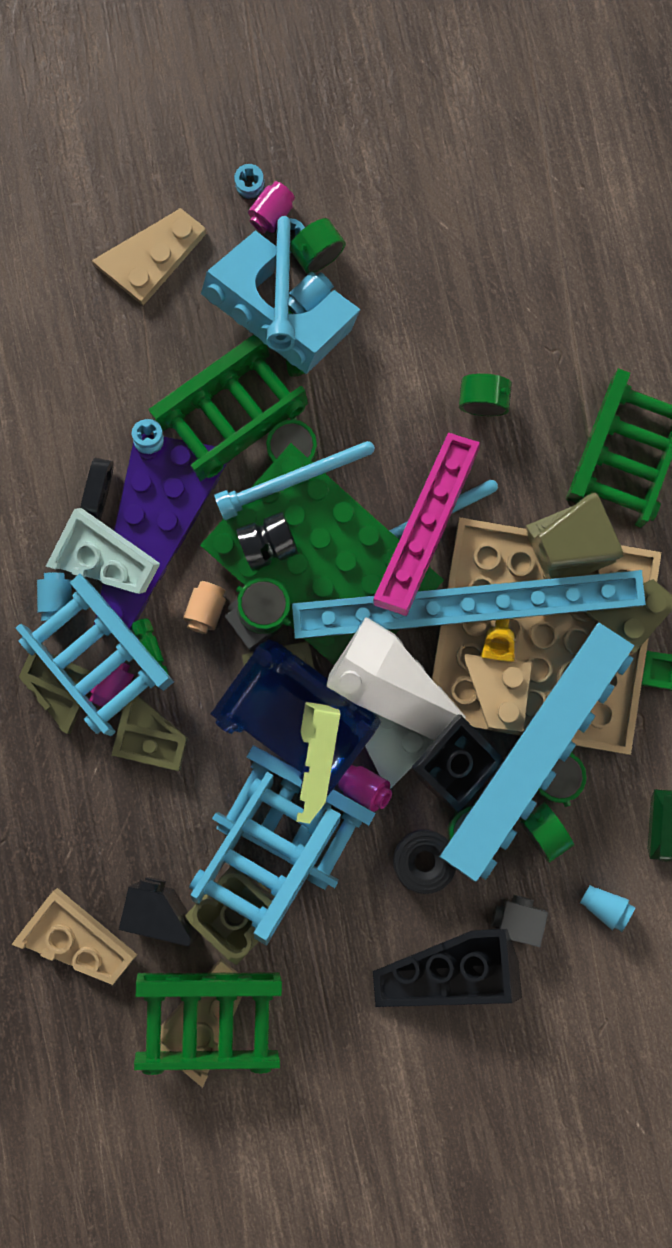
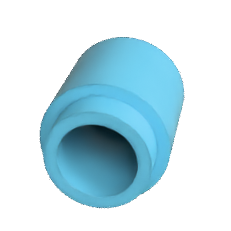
(309, 293)
(52, 594)

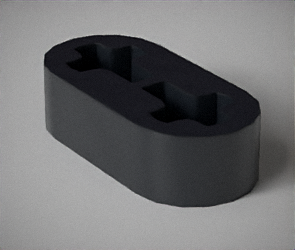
(97, 487)

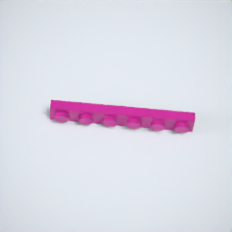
(426, 524)

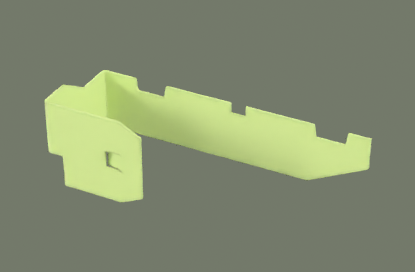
(320, 731)

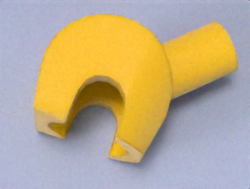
(499, 642)

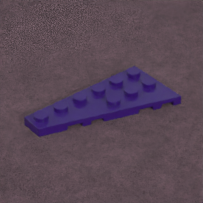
(157, 513)

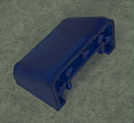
(270, 705)

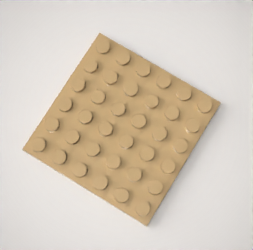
(503, 554)

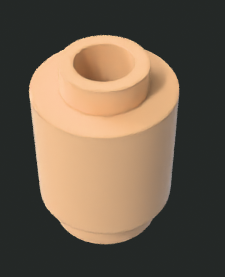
(204, 607)

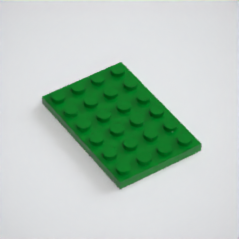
(337, 543)

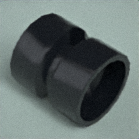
(267, 541)

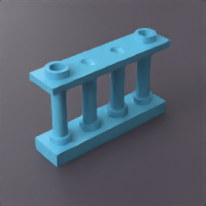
(128, 649)
(353, 814)
(283, 888)

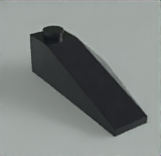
(460, 971)

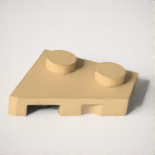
(500, 690)

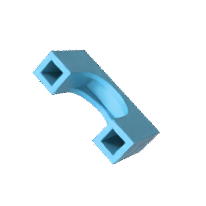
(233, 288)

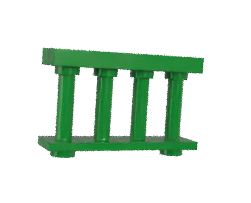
(225, 375)
(598, 454)
(190, 989)

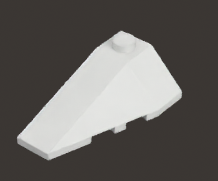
(388, 681)

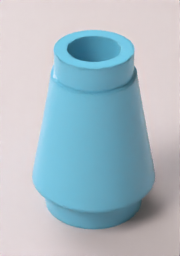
(608, 907)

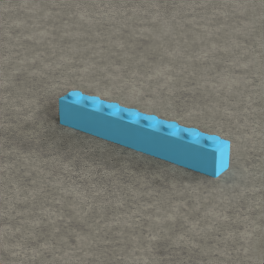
(536, 753)

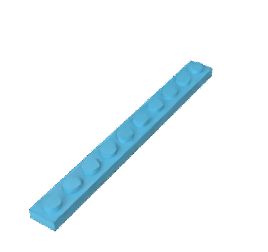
(475, 604)

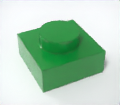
(657, 670)

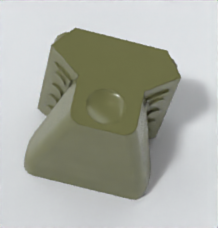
(575, 540)
(223, 926)

